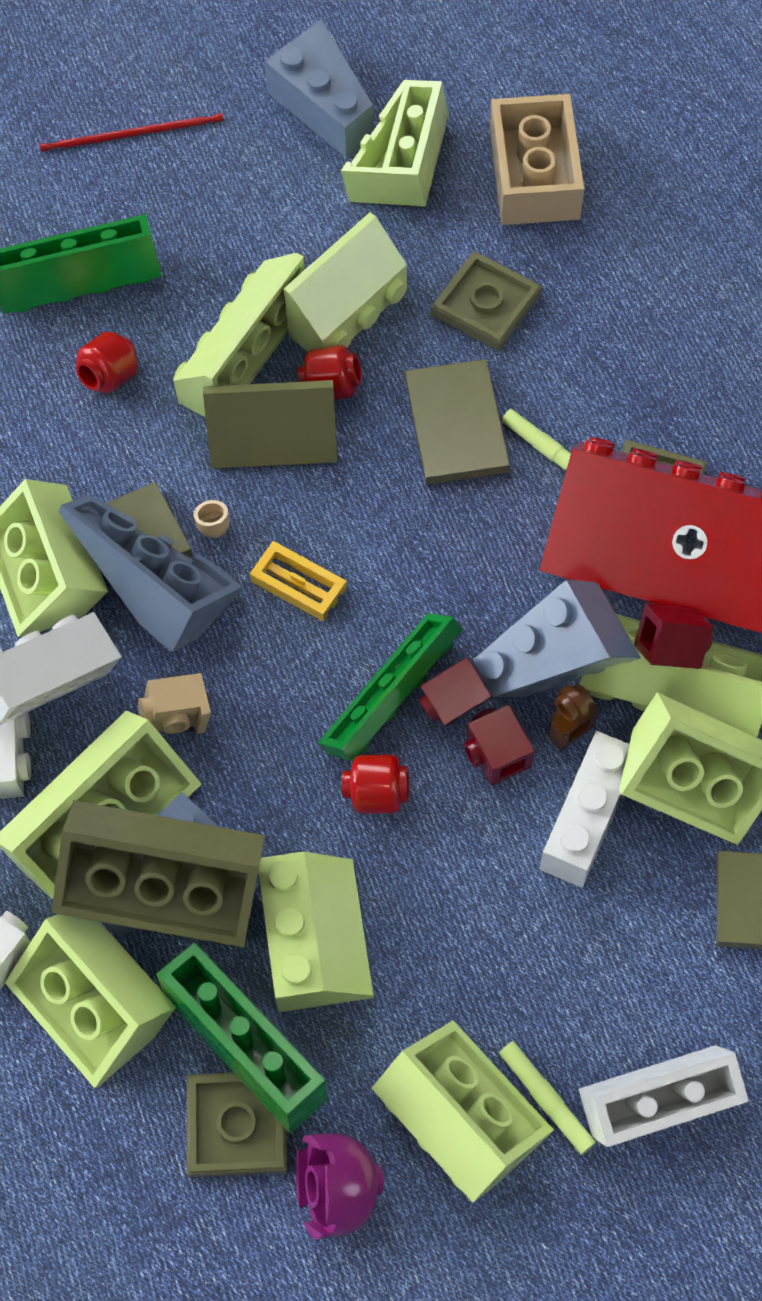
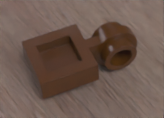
(574, 716)

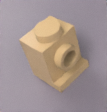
(176, 704)

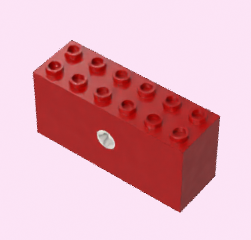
(627, 527)

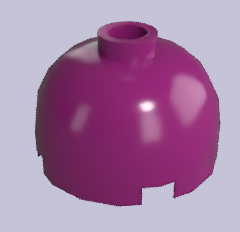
(338, 1184)

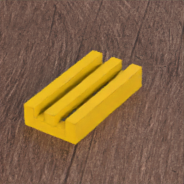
(328, 599)

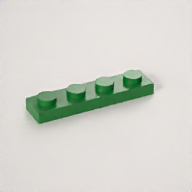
(390, 686)

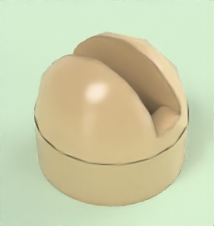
(212, 518)

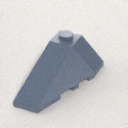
(158, 584)

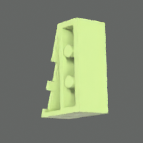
(403, 149)

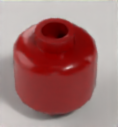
(106, 362)
(333, 364)
(376, 784)

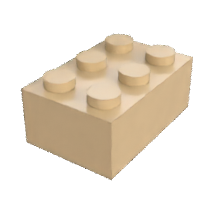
(536, 159)

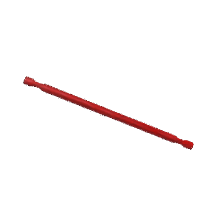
(131, 132)

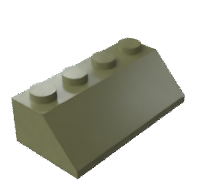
(157, 873)

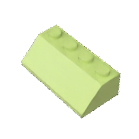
(243, 335)
(723, 688)
(121, 769)

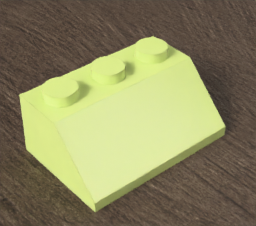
(345, 287)
(42, 561)
(694, 769)
(314, 930)
(89, 995)
(461, 1109)

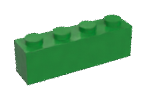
(77, 264)
(243, 1037)

